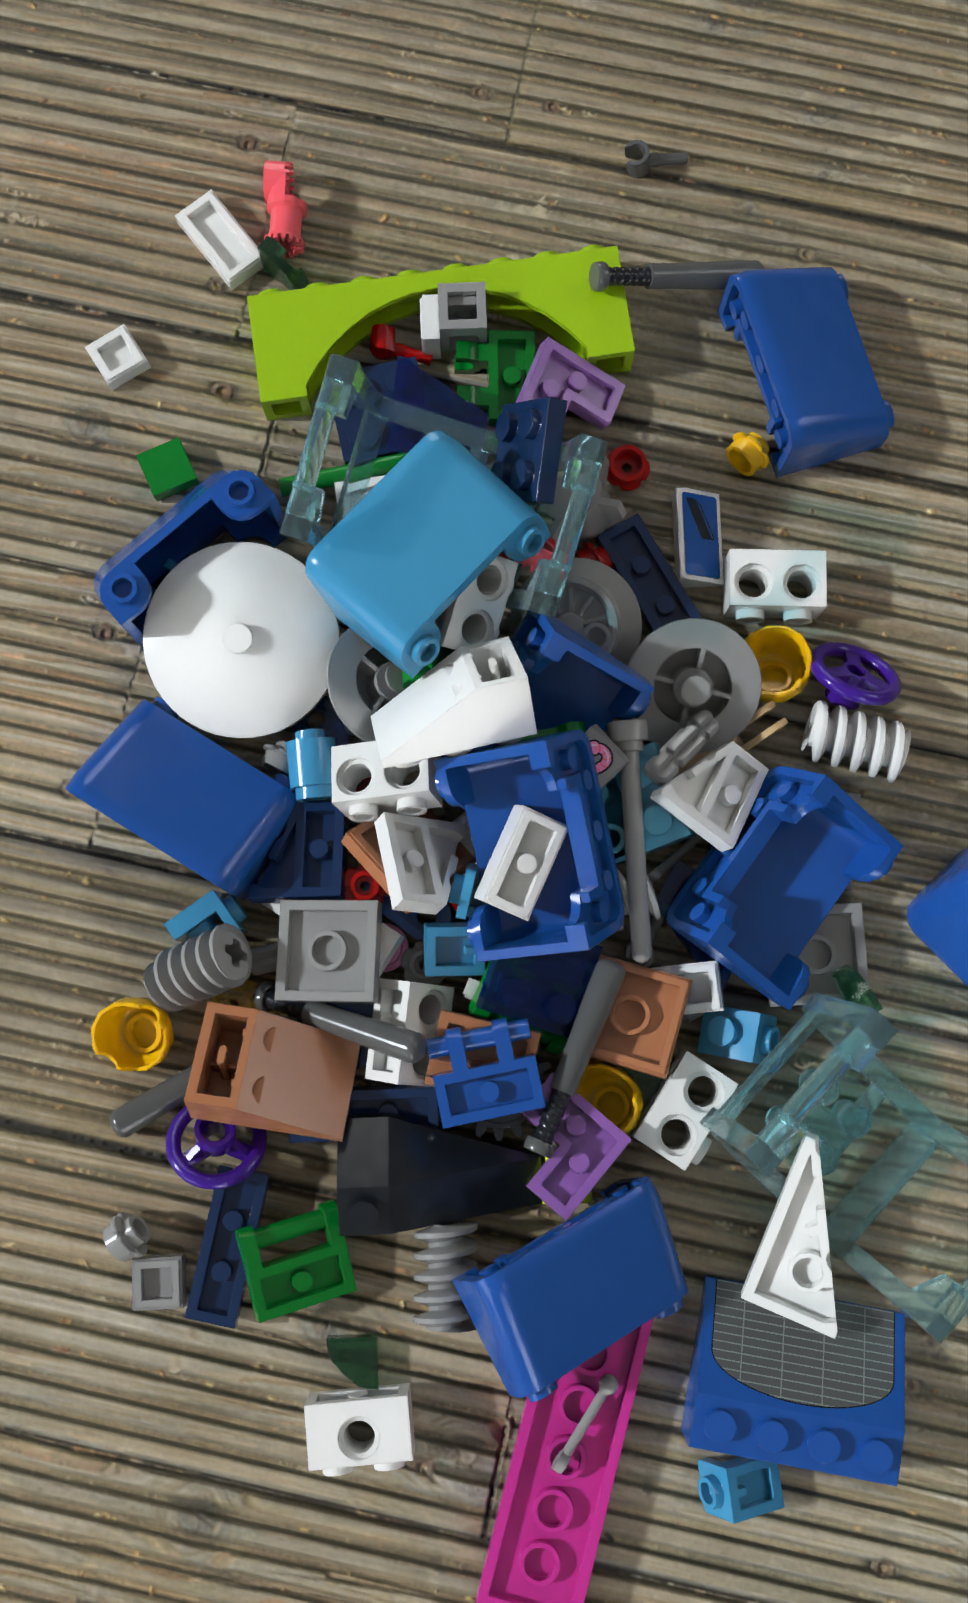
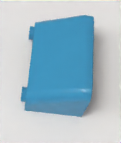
(419, 546)

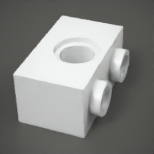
(385, 1410)

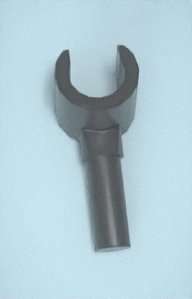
(640, 149)

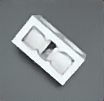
(771, 573)
(478, 607)
(385, 791)
(412, 1007)
(673, 1102)

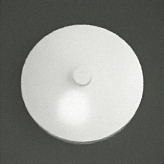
(239, 640)

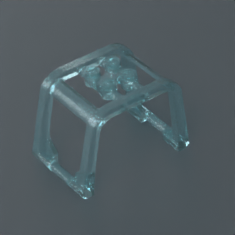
(348, 385)
(857, 1038)

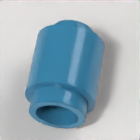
(310, 765)

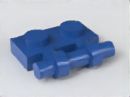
(488, 1088)

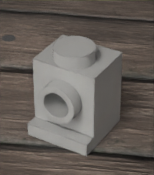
(462, 313)

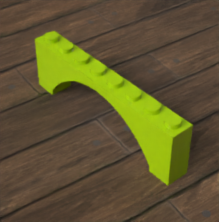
(549, 292)

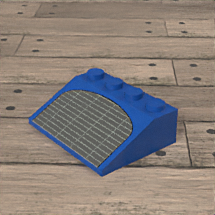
(795, 1394)

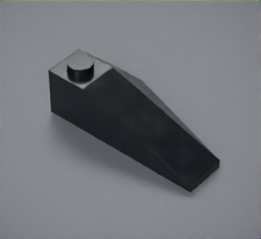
(417, 1176)

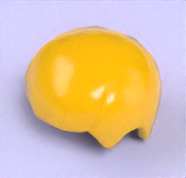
(782, 661)
(133, 1034)
(613, 1094)

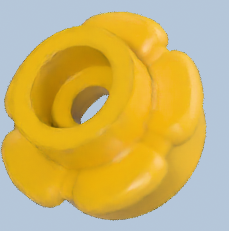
(748, 453)

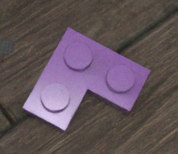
(569, 377)
(585, 1151)

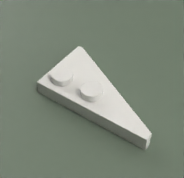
(793, 1259)

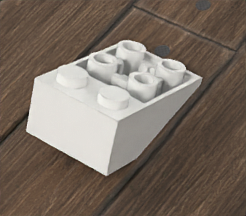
(458, 705)

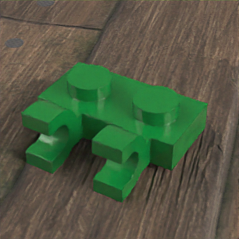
(507, 362)

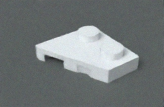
(715, 794)
(418, 860)

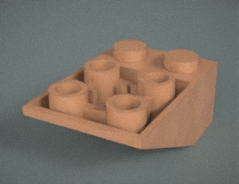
(271, 1073)

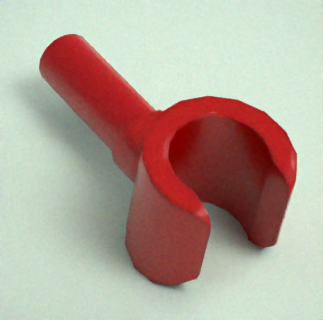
(384, 345)

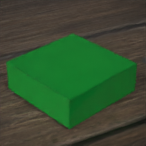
(167, 469)

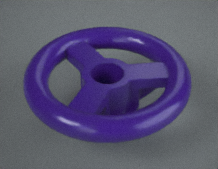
(852, 682)
(184, 1162)

